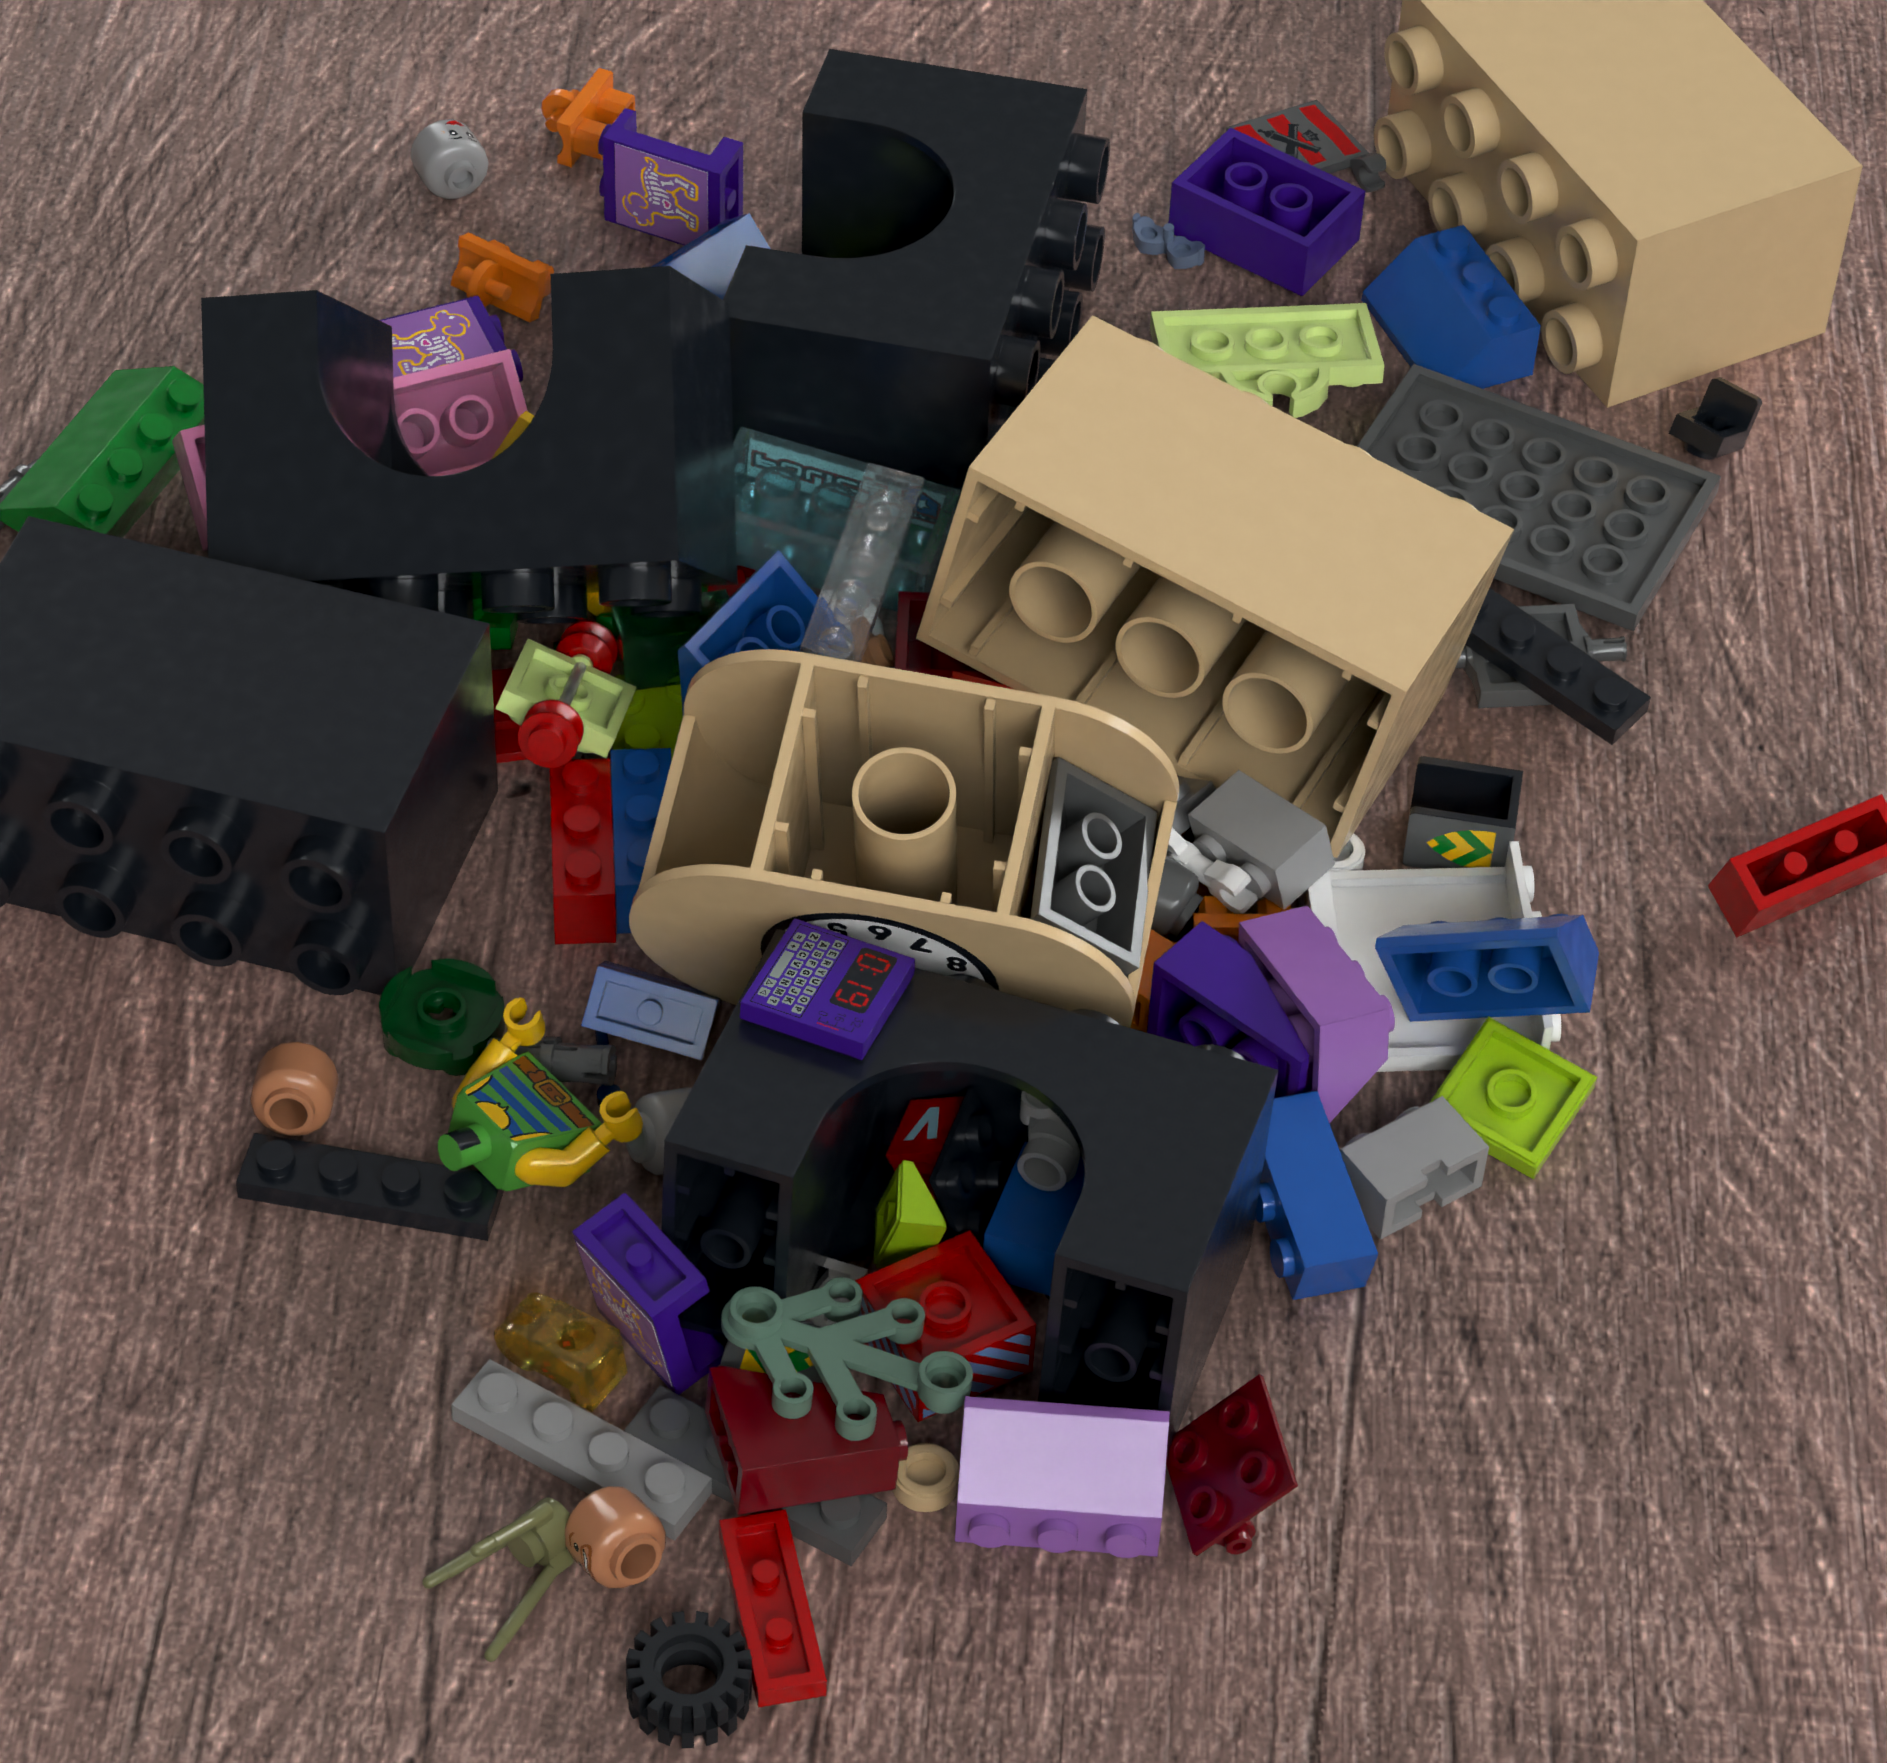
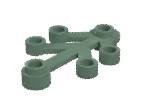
(765, 1323)

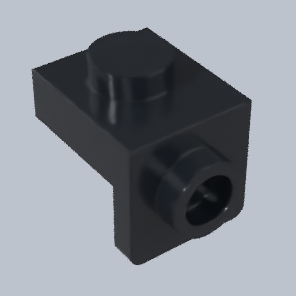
(1719, 422)

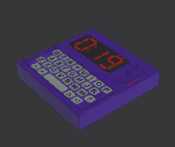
(827, 989)

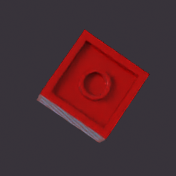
(965, 1313)

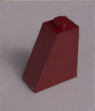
(798, 1460)

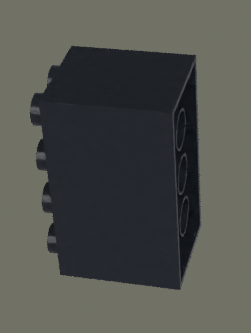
(235, 756)

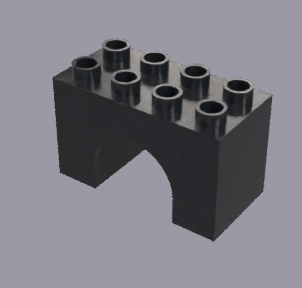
(926, 266)
(604, 492)
(791, 1143)

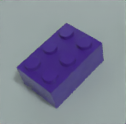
(1266, 211)

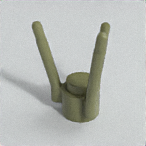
(533, 1540)

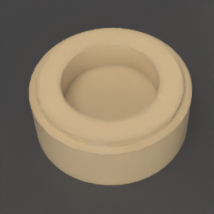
(927, 1478)

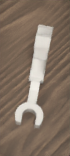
(1223, 879)

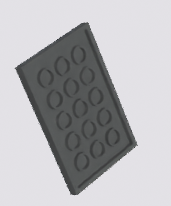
(1586, 509)

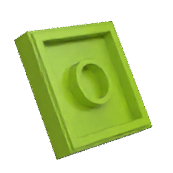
(1515, 1095)

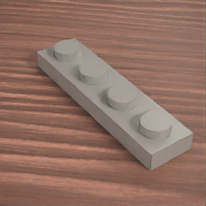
(578, 1445)

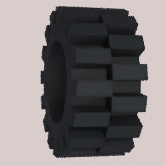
(689, 1645)

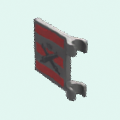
(1318, 140)

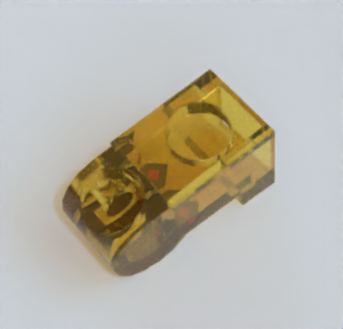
(564, 1347)

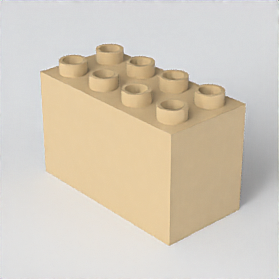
(1623, 178)
(1211, 576)

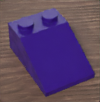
(1217, 995)

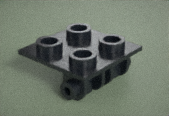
(969, 1171)

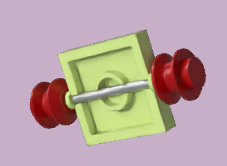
(567, 696)

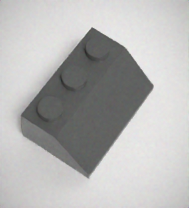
(1094, 864)

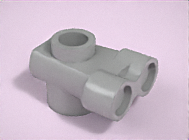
(1051, 1150)

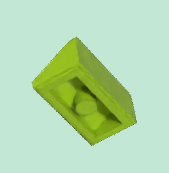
(906, 1218)

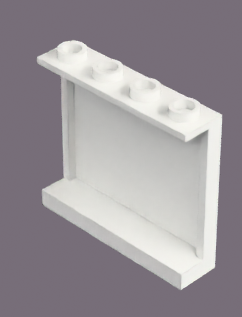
(1374, 902)

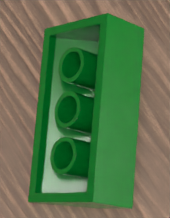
(111, 454)

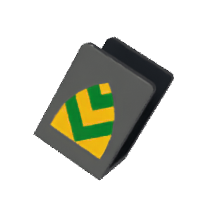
(1461, 814)

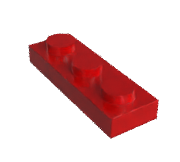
(772, 1608)

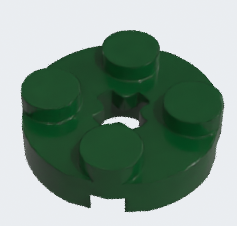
(441, 1044)

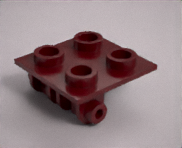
(1230, 1469)

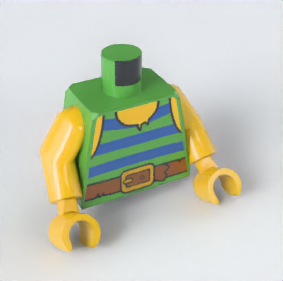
(523, 1122)

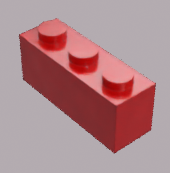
(582, 852)
(1803, 867)

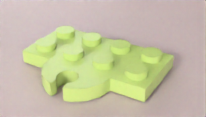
(1276, 348)

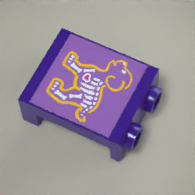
(665, 185)
(445, 336)
(643, 1287)

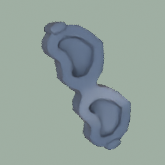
(1158, 240)

